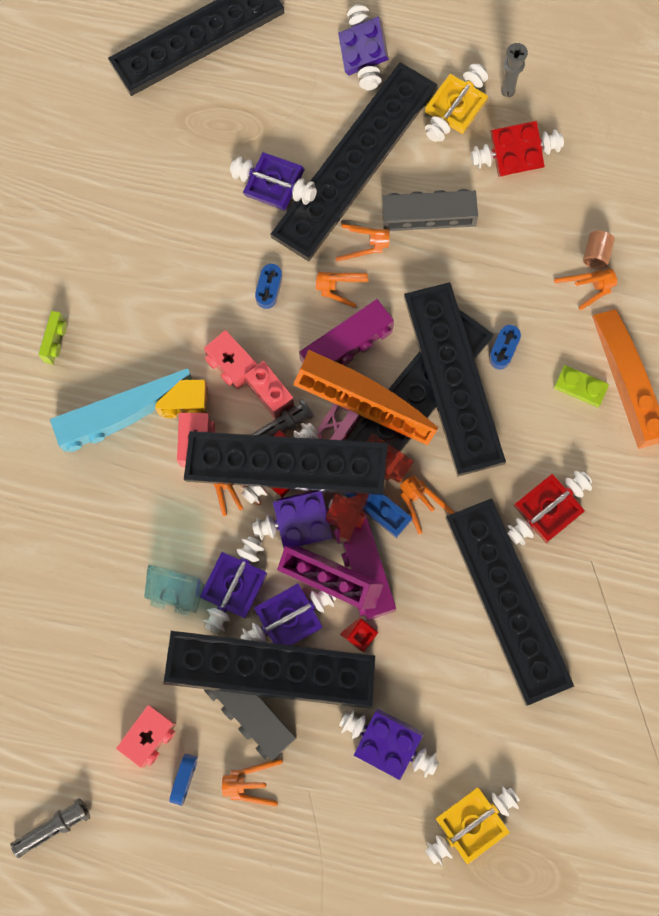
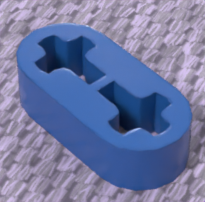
(273, 287)
(500, 344)
(183, 779)

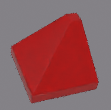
(359, 634)

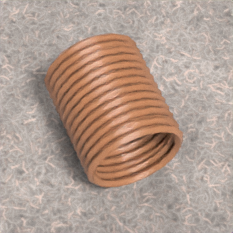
(598, 249)

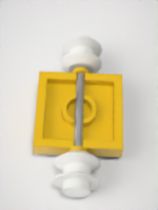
(456, 103)
(472, 825)

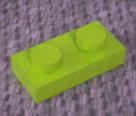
(50, 344)
(581, 386)

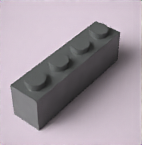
(429, 210)
(256, 722)

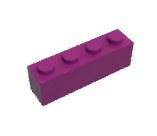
(353, 334)
(364, 558)
(330, 577)

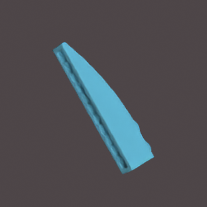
(111, 414)

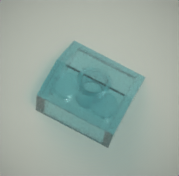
(173, 590)

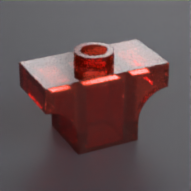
(397, 462)
(347, 514)

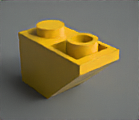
(184, 397)

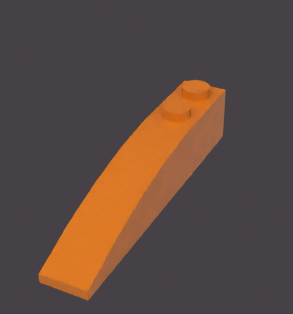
(629, 378)
(362, 396)

